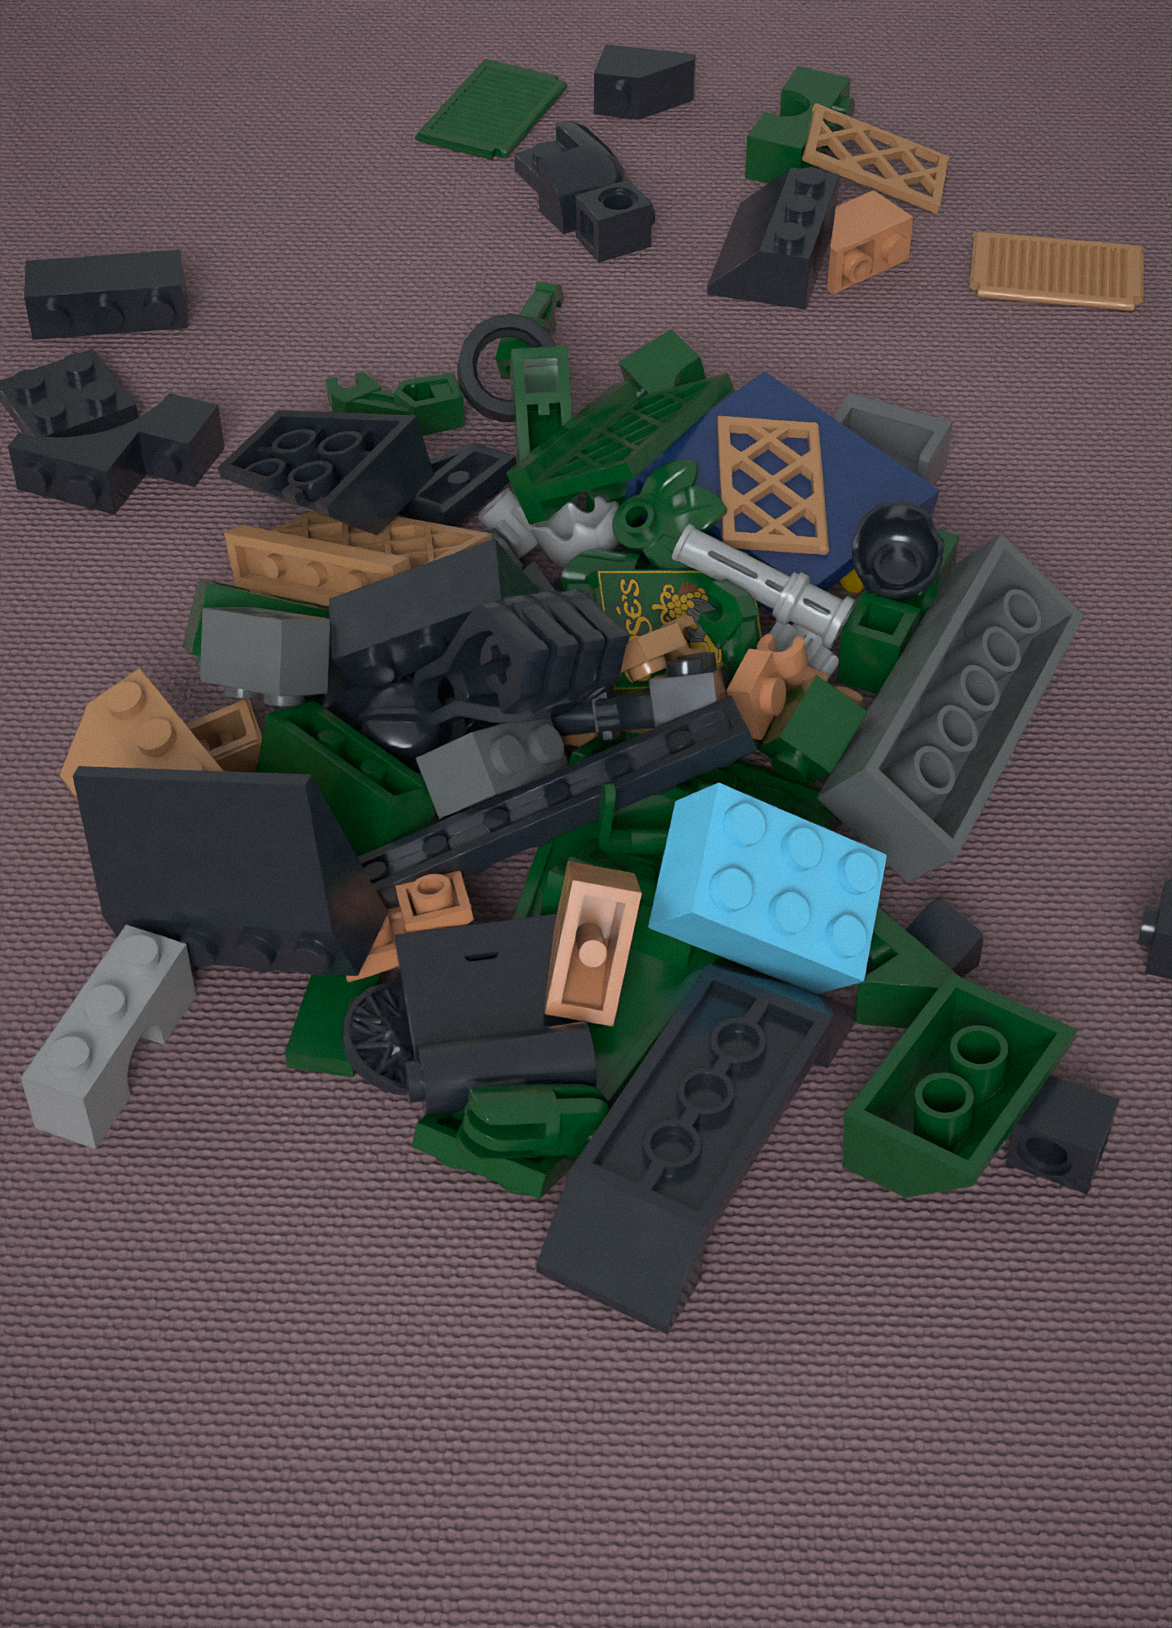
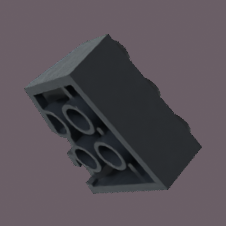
(335, 464)

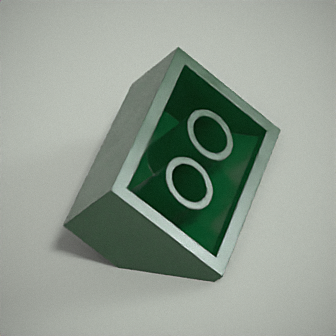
(951, 1090)

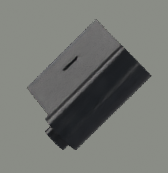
(480, 1013)

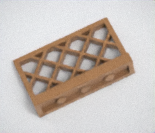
(324, 558)

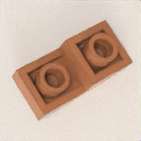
(425, 905)

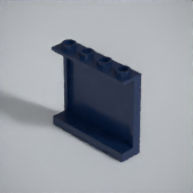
(854, 477)

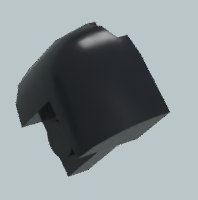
(567, 168)

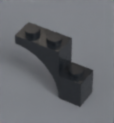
(103, 469)

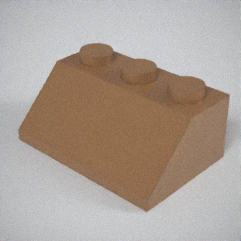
(134, 729)

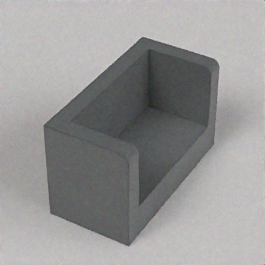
(905, 435)

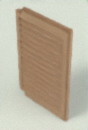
(1057, 271)

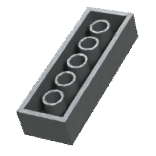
(952, 710)

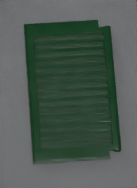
(492, 110)

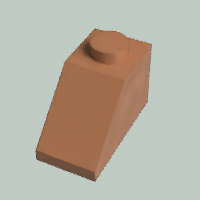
(591, 943)

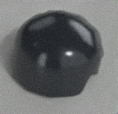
(897, 550)

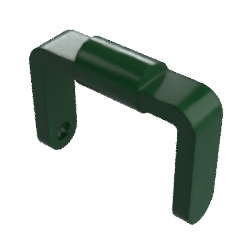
(631, 841)

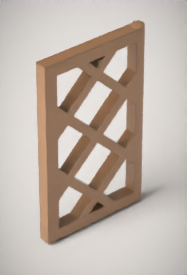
(850, 167)
(774, 533)

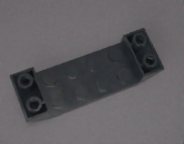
(685, 1140)

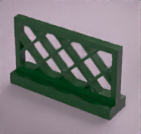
(609, 442)

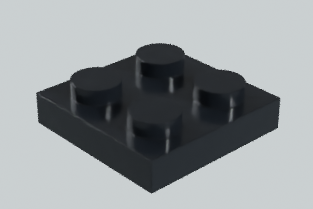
(67, 398)

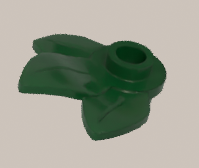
(671, 505)

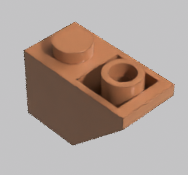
(867, 239)

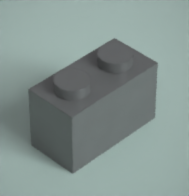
(265, 653)
(490, 764)

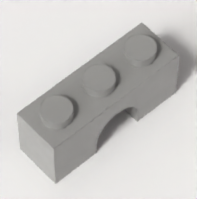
(82, 1068)

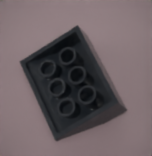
(230, 867)

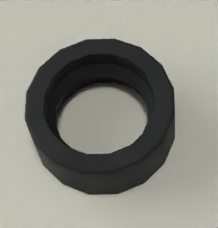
(485, 332)

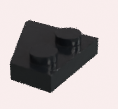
(460, 484)

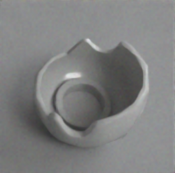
(576, 531)

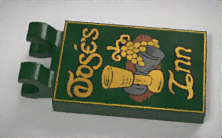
(650, 598)

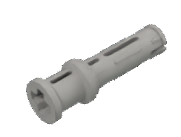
(794, 596)

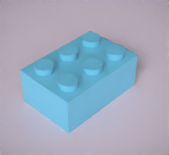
(768, 890)

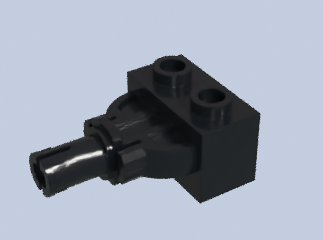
(684, 688)

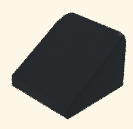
(948, 936)

